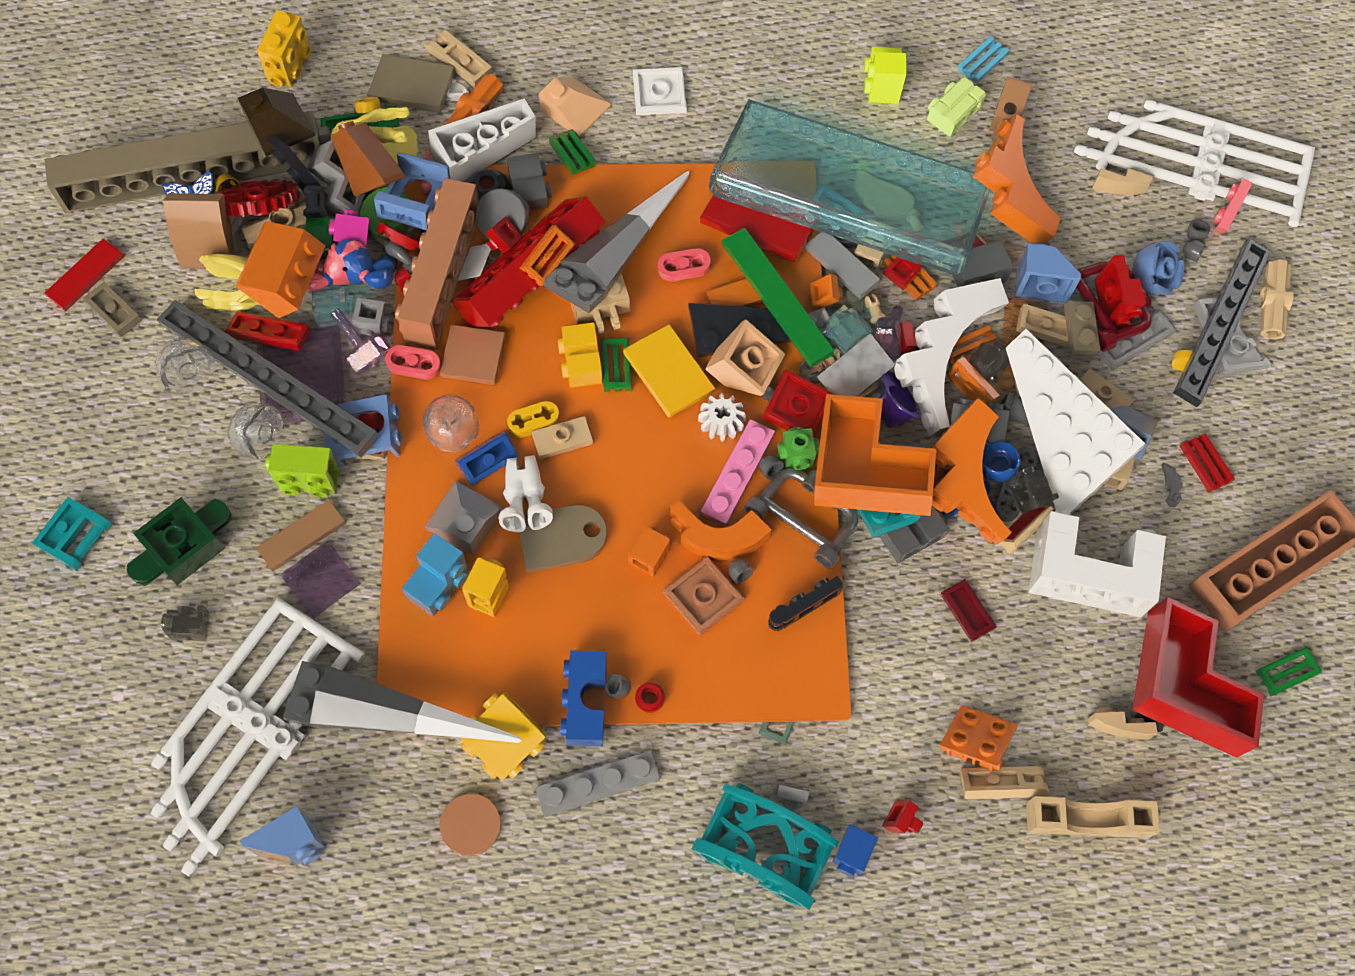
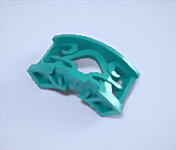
(725, 855)

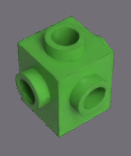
(798, 448)

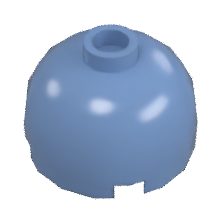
(1159, 268)

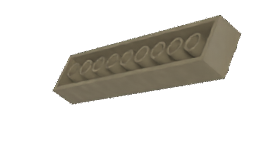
(142, 167)

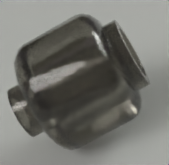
(990, 360)

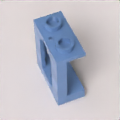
(405, 211)
(389, 436)

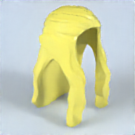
(395, 139)
(229, 267)

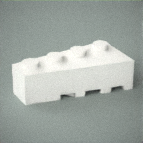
(482, 138)

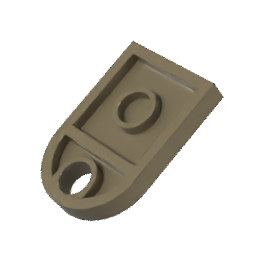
(563, 539)

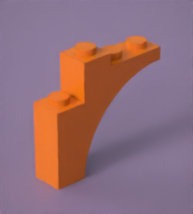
(1015, 197)
(963, 485)

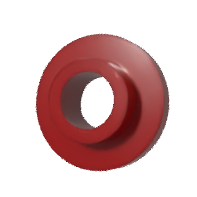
(650, 688)

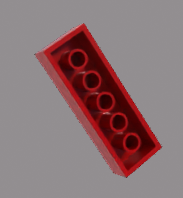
(504, 282)

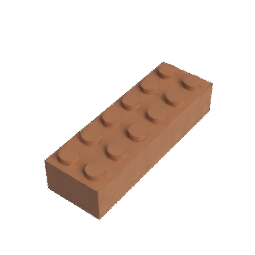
(438, 264)
(1276, 561)

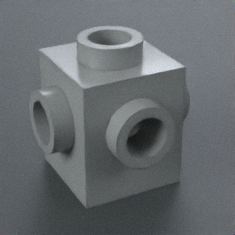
(369, 317)

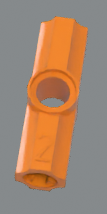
(479, 99)

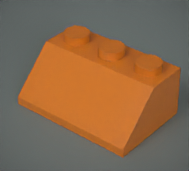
(280, 267)

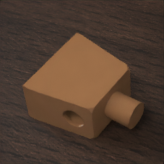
(1012, 98)

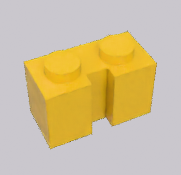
(581, 355)
(486, 586)

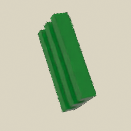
(579, 146)
(617, 385)
(1268, 681)

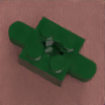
(172, 531)

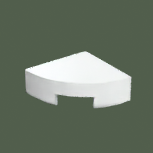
(456, 91)

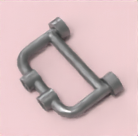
(827, 553)

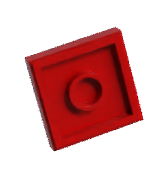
(796, 403)

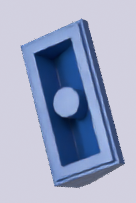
(486, 458)

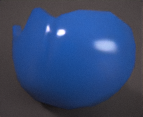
(1000, 461)

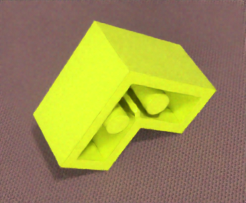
(885, 74)

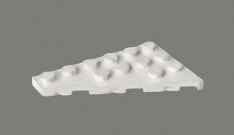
(1072, 429)

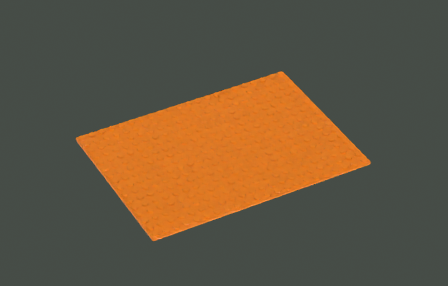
(631, 479)

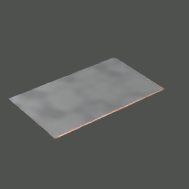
(857, 368)

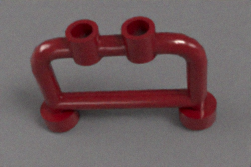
(1110, 335)

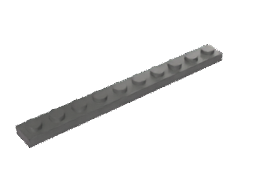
(271, 379)

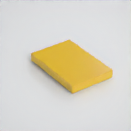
(669, 371)

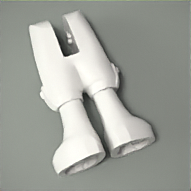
(521, 485)

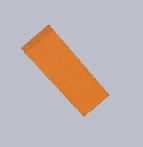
(738, 293)

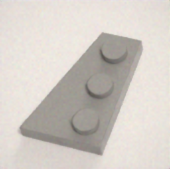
(1241, 351)

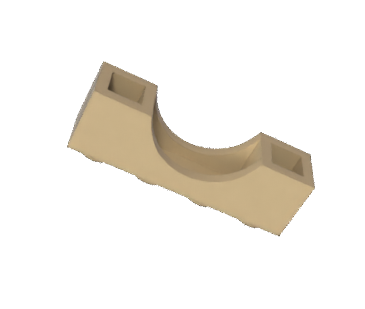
(1112, 819)

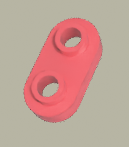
(683, 264)
(414, 362)

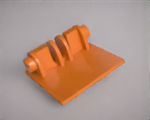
(978, 737)

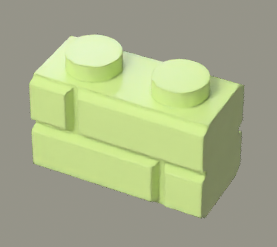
(956, 106)

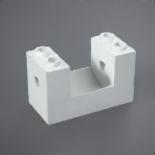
(1123, 587)

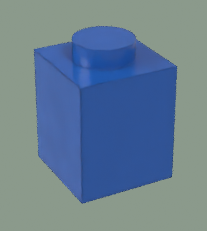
(854, 851)

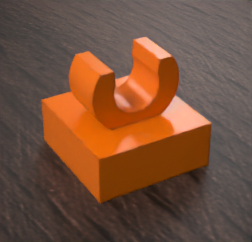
(825, 291)

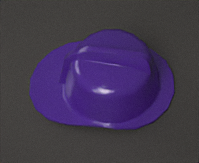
(897, 403)

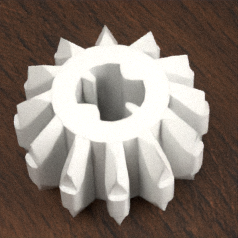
(715, 410)

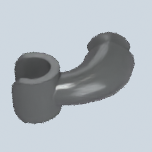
(399, 252)

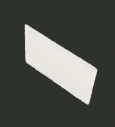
(474, 262)

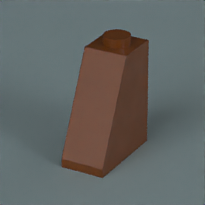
(364, 158)

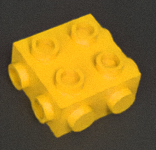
(284, 49)
(502, 757)

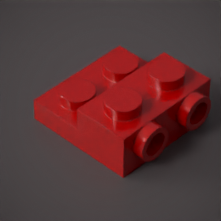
(1118, 293)

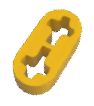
(532, 418)

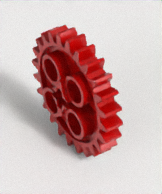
(259, 197)

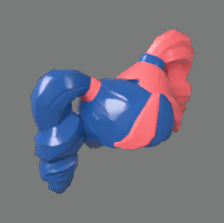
(351, 263)

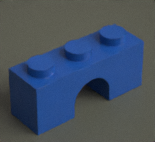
(582, 724)

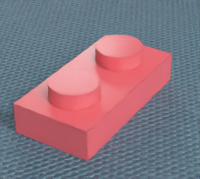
(1236, 197)

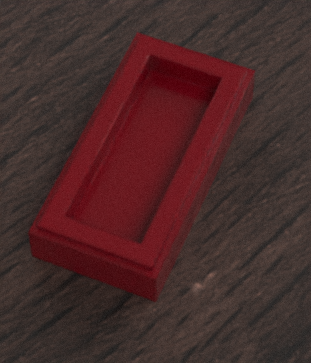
(968, 610)

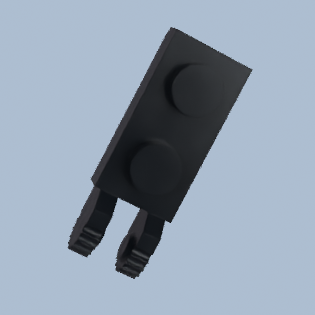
(297, 169)
(804, 604)

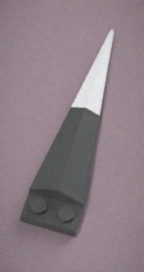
(594, 267)
(344, 701)

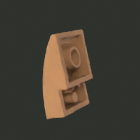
(198, 227)

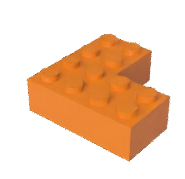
(865, 474)

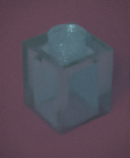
(328, 300)
(847, 329)

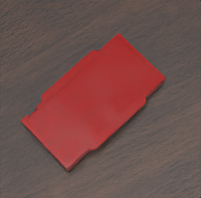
(769, 232)

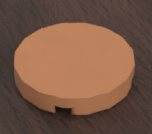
(470, 824)

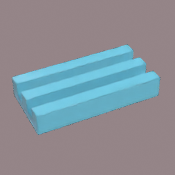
(995, 47)

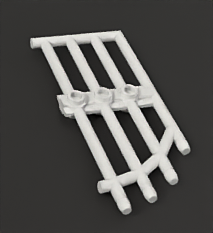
(1210, 157)
(249, 717)

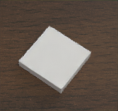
(659, 91)

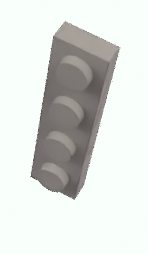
(597, 784)

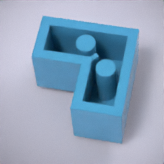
(439, 573)

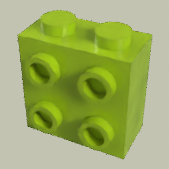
(303, 470)

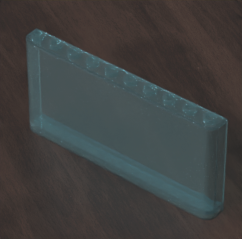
(851, 187)

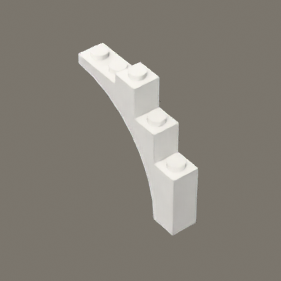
(936, 338)

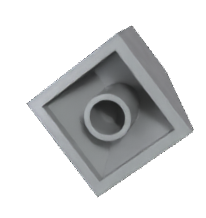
(464, 518)

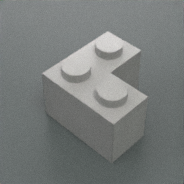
(328, 167)

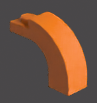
(719, 543)

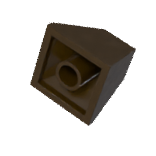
(275, 113)

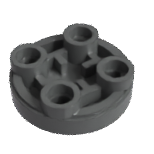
(502, 203)

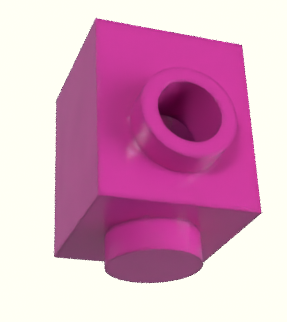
(349, 226)

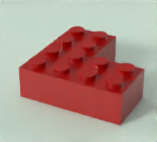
(1183, 690)

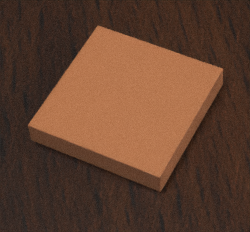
(472, 354)
(703, 596)

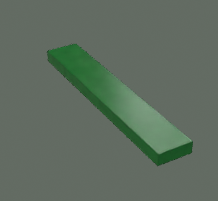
(778, 297)

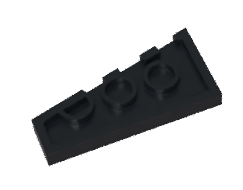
(716, 322)

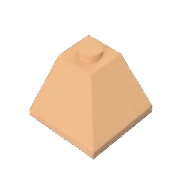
(572, 104)
(746, 360)

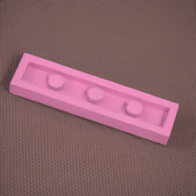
(737, 473)

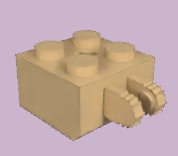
(615, 303)

